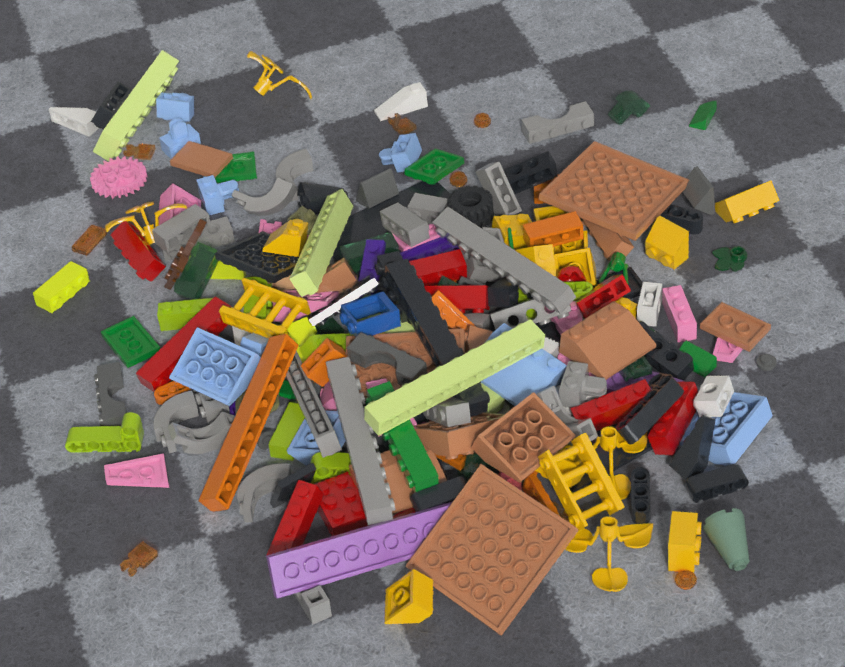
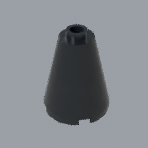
(314, 195)

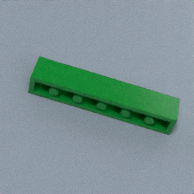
(407, 447)

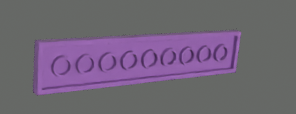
(351, 552)

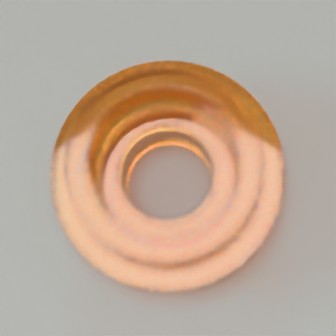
(482, 120)
(458, 179)
(685, 584)

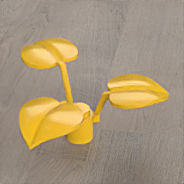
(264, 82)
(147, 233)
(608, 441)
(633, 537)

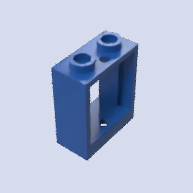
(368, 306)

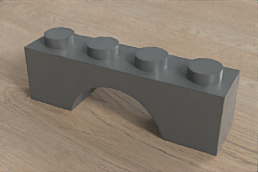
(367, 351)
(110, 380)

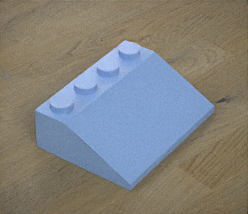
(215, 367)
(525, 376)
(736, 428)

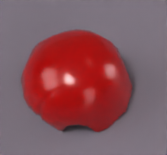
(571, 274)

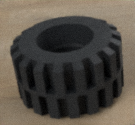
(473, 204)

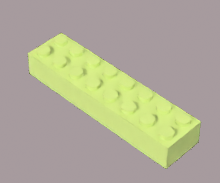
(136, 106)

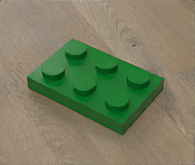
(434, 166)
(239, 168)
(130, 341)

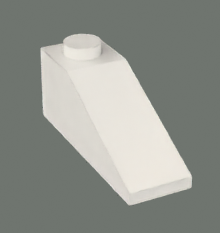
(404, 101)
(74, 118)

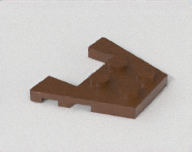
(179, 263)

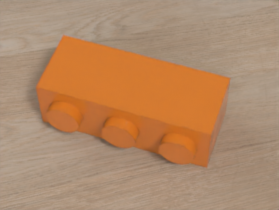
(554, 230)

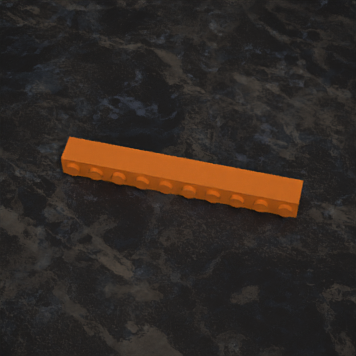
(248, 423)

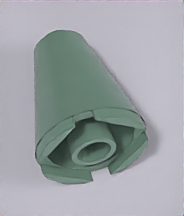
(729, 537)

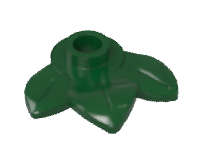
(730, 258)

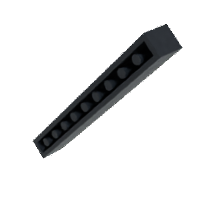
(430, 326)

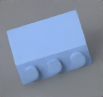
(304, 445)

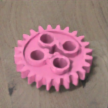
(118, 177)

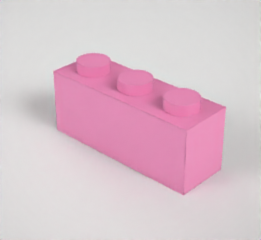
(679, 313)

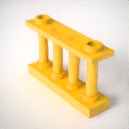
(263, 327)
(594, 468)

